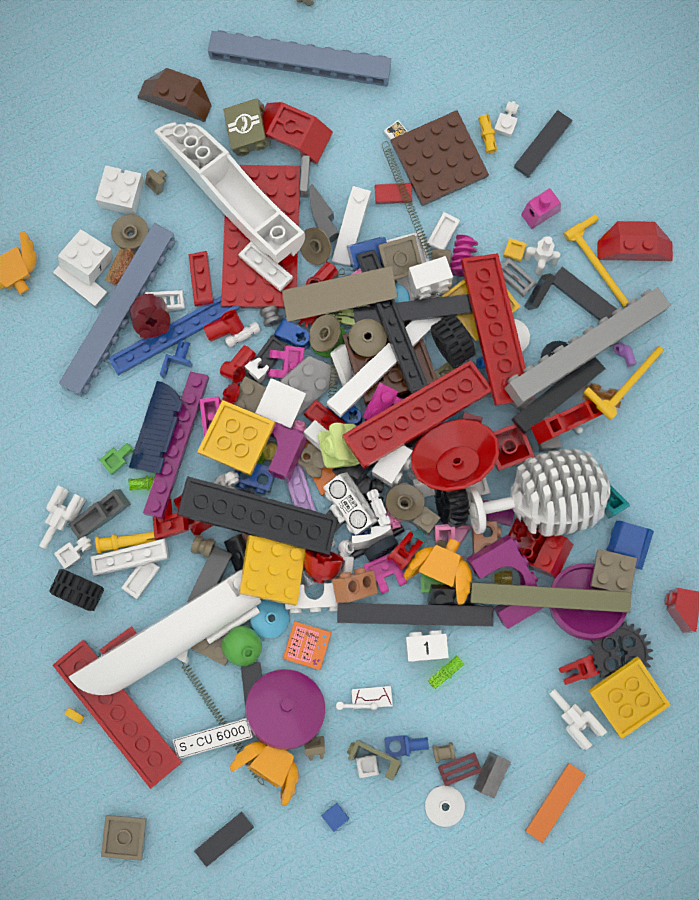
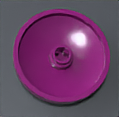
(579, 622)
(285, 709)

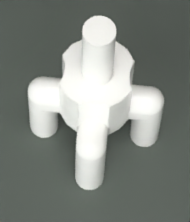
(543, 253)
(60, 514)
(578, 721)

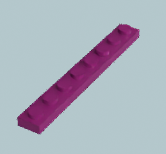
(165, 481)

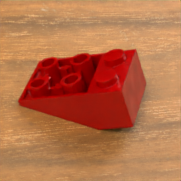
(543, 552)

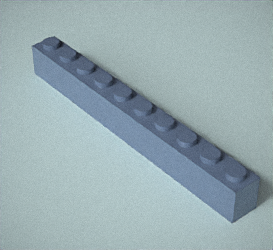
(299, 58)
(117, 310)

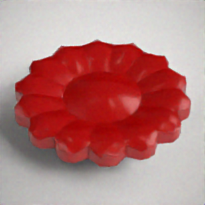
(231, 393)

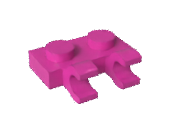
(291, 357)
(381, 400)
(384, 568)

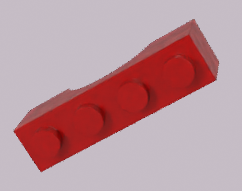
(565, 421)

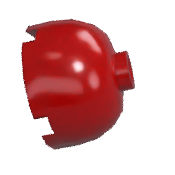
(321, 566)

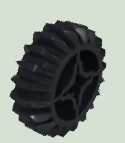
(452, 507)

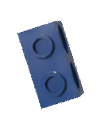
(252, 481)

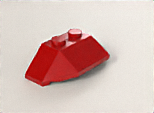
(635, 242)

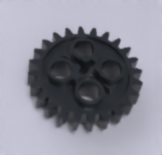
(638, 649)

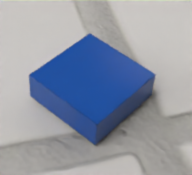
(335, 817)

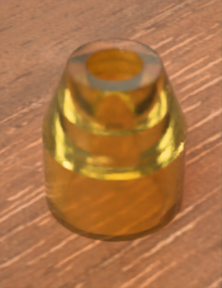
(503, 577)

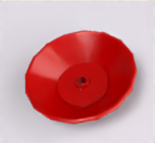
(455, 455)

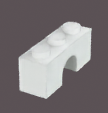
(327, 600)

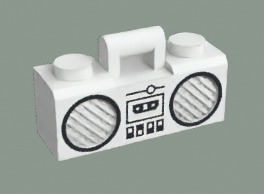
(349, 504)

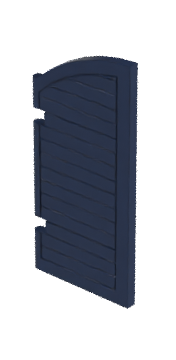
(156, 429)

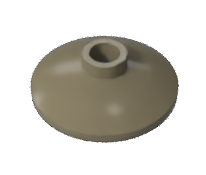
(129, 224)
(311, 251)
(324, 333)
(367, 347)
(405, 494)

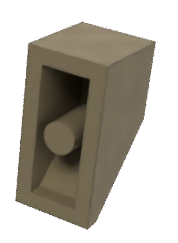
(425, 521)

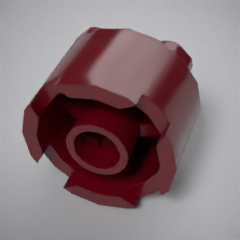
(150, 316)

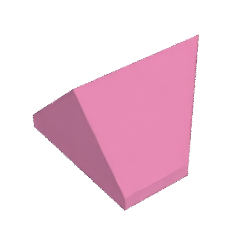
(445, 532)

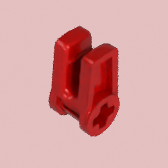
(400, 555)
(584, 665)

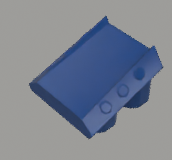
(630, 541)

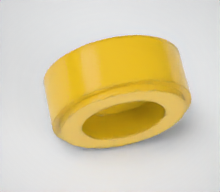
(74, 715)

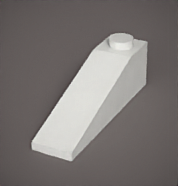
(352, 224)

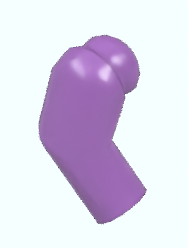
(626, 352)

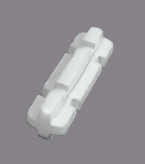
(244, 334)
(378, 508)

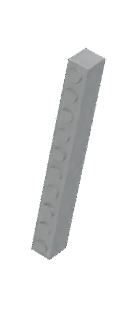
(587, 346)

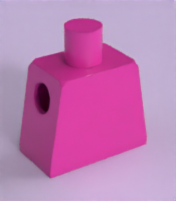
(543, 206)

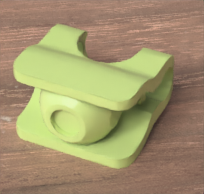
(333, 447)

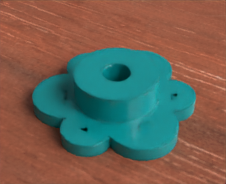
(418, 534)

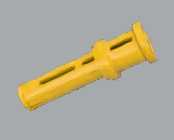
(116, 542)

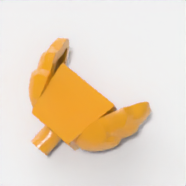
(17, 265)
(443, 566)
(272, 765)

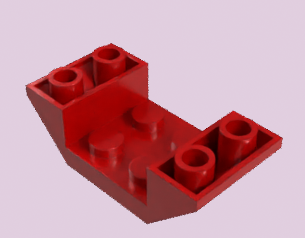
(296, 129)

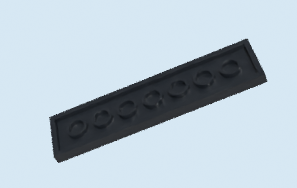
(257, 516)

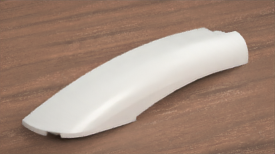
(232, 190)
(165, 638)

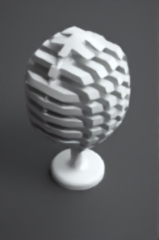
(551, 493)

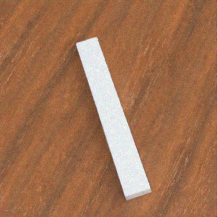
(376, 369)

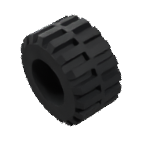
(453, 340)
(76, 590)

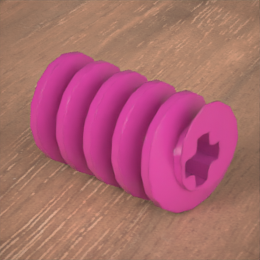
(462, 249)

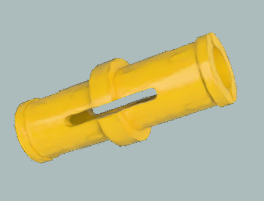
(487, 133)

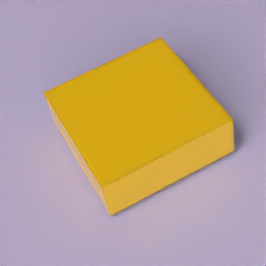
(514, 250)

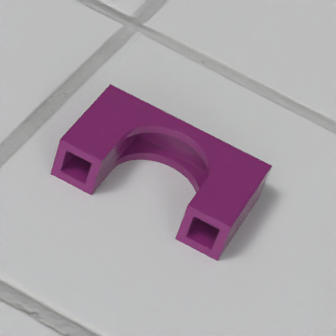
(289, 449)
(501, 554)

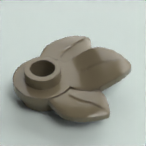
(315, 462)

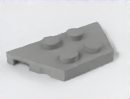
(311, 378)

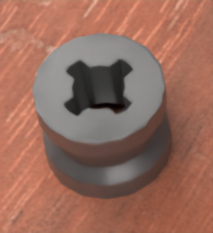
(270, 316)

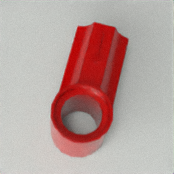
(326, 272)
(227, 324)
(235, 369)

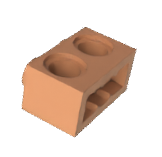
(480, 541)
(354, 585)

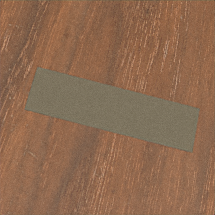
(339, 294)

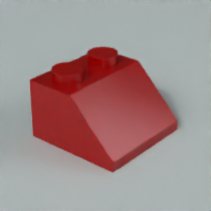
(513, 447)
(683, 608)

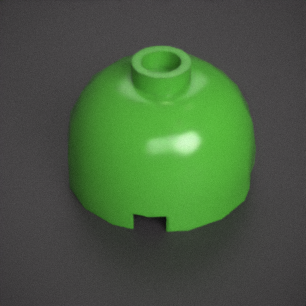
(242, 646)

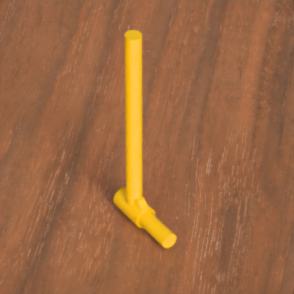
(575, 234)
(608, 407)

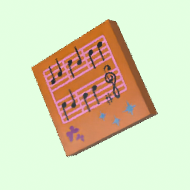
(307, 645)

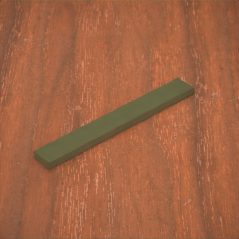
(550, 597)

